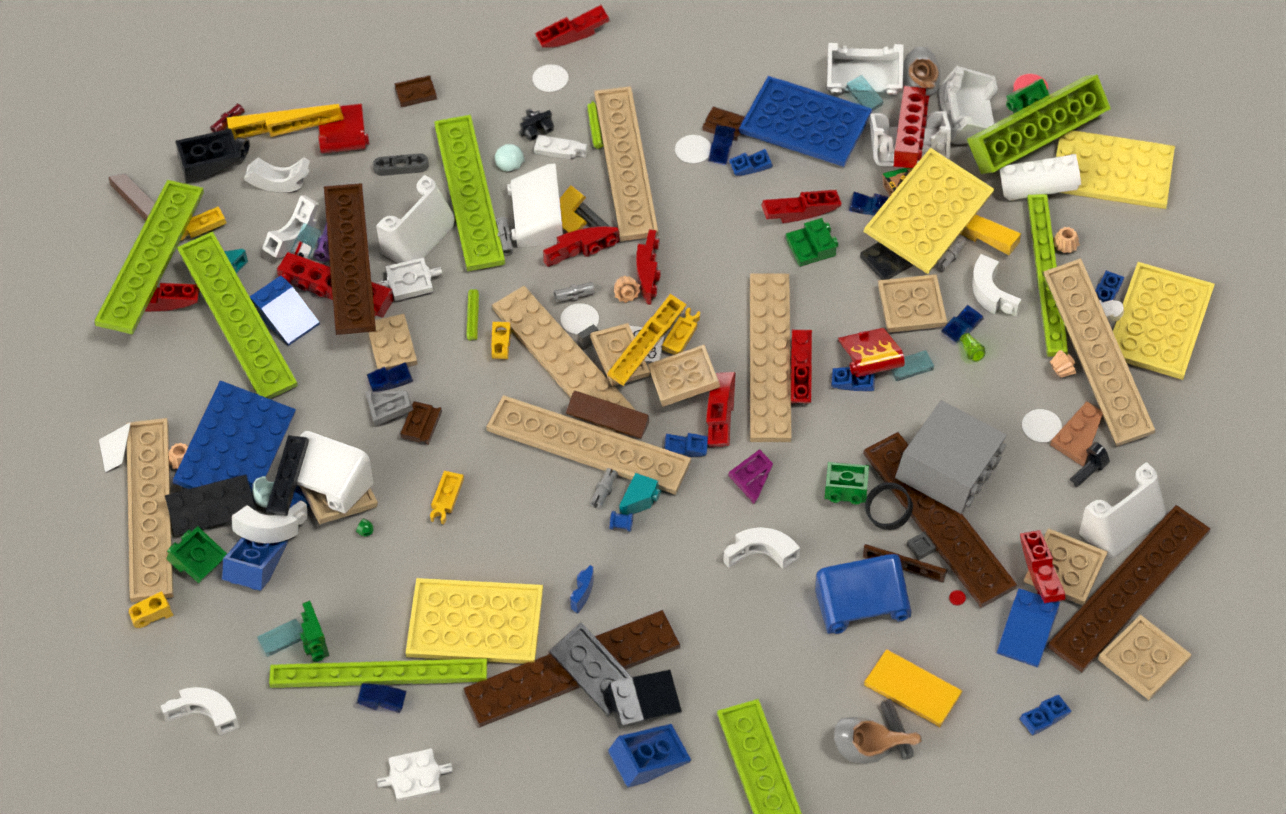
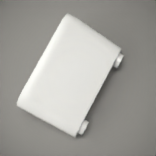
(878, 66)
(966, 100)
(884, 137)
(536, 207)
(419, 228)
(336, 471)
(1129, 520)

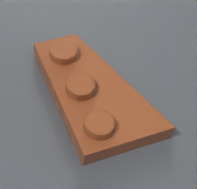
(1078, 433)

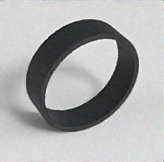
(875, 491)

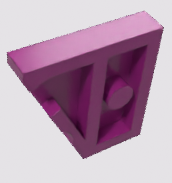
(752, 474)

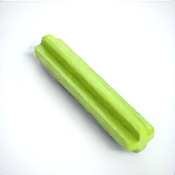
(594, 125)
(472, 314)

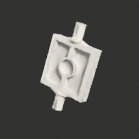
(410, 278)
(414, 775)

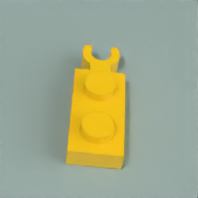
(204, 222)
(681, 333)
(446, 495)

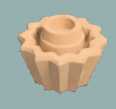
(1066, 240)
(626, 289)
(1063, 364)
(176, 454)

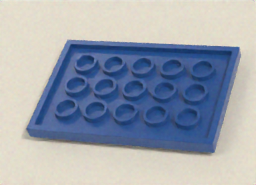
(805, 121)
(234, 438)

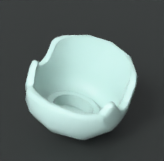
(509, 157)
(262, 497)

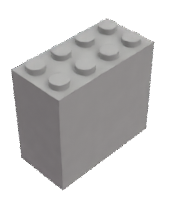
(951, 457)

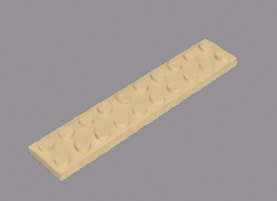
(625, 163)
(555, 348)
(1099, 352)
(770, 358)
(587, 443)
(147, 509)

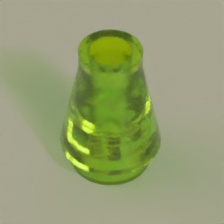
(974, 350)

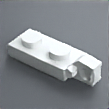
(559, 147)

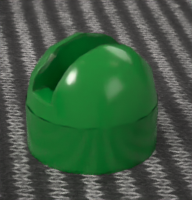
(365, 528)

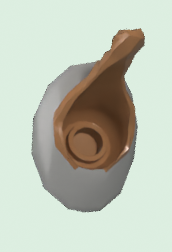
(921, 70)
(868, 741)

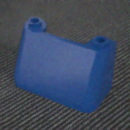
(862, 591)

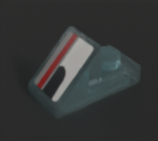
(305, 241)

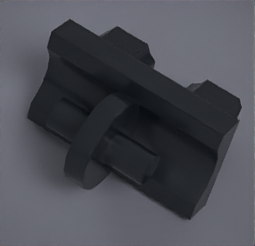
(534, 121)

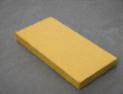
(913, 688)

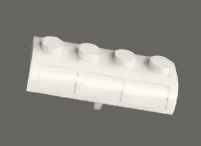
(1040, 177)

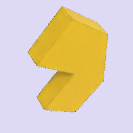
(568, 204)

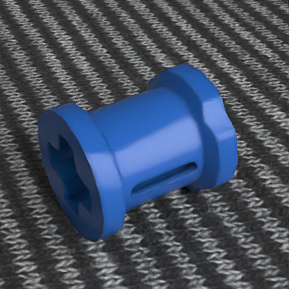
(621, 521)

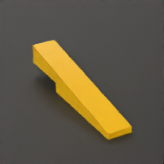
(283, 121)
(992, 234)
(647, 339)

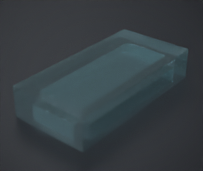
(864, 93)
(914, 365)
(280, 637)

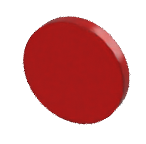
(957, 597)

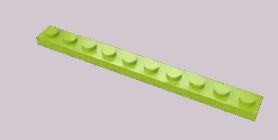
(1045, 260)
(377, 673)

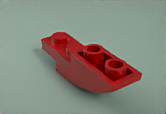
(577, 29)
(804, 207)
(585, 240)
(648, 267)
(173, 296)
(801, 366)
(719, 410)
(1041, 567)

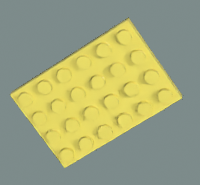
(1120, 168)
(928, 210)
(1162, 319)
(474, 620)

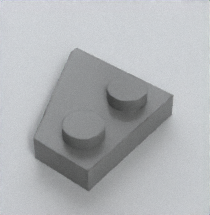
(388, 405)

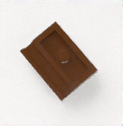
(415, 91)
(723, 118)
(421, 422)

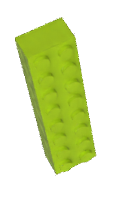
(1038, 124)

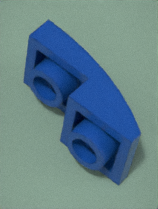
(750, 164)
(1109, 286)
(844, 379)
(584, 583)
(1045, 715)

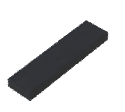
(287, 475)

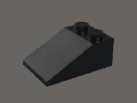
(206, 154)
(644, 698)

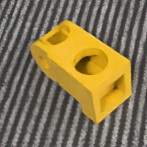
(500, 340)
(150, 610)

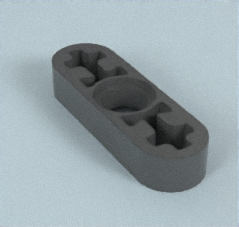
(407, 169)

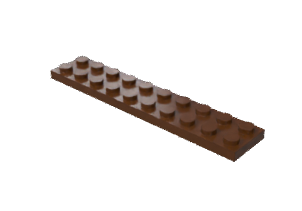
(349, 259)
(946, 528)
(1128, 588)
(546, 678)

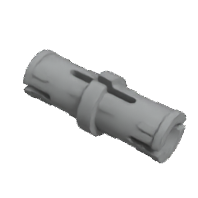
(505, 235)
(951, 254)
(574, 292)
(603, 488)

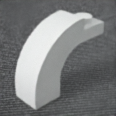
(276, 178)
(281, 241)
(987, 293)
(269, 528)
(762, 541)
(204, 702)

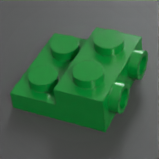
(1026, 96)
(812, 242)
(846, 482)
(196, 554)
(312, 635)

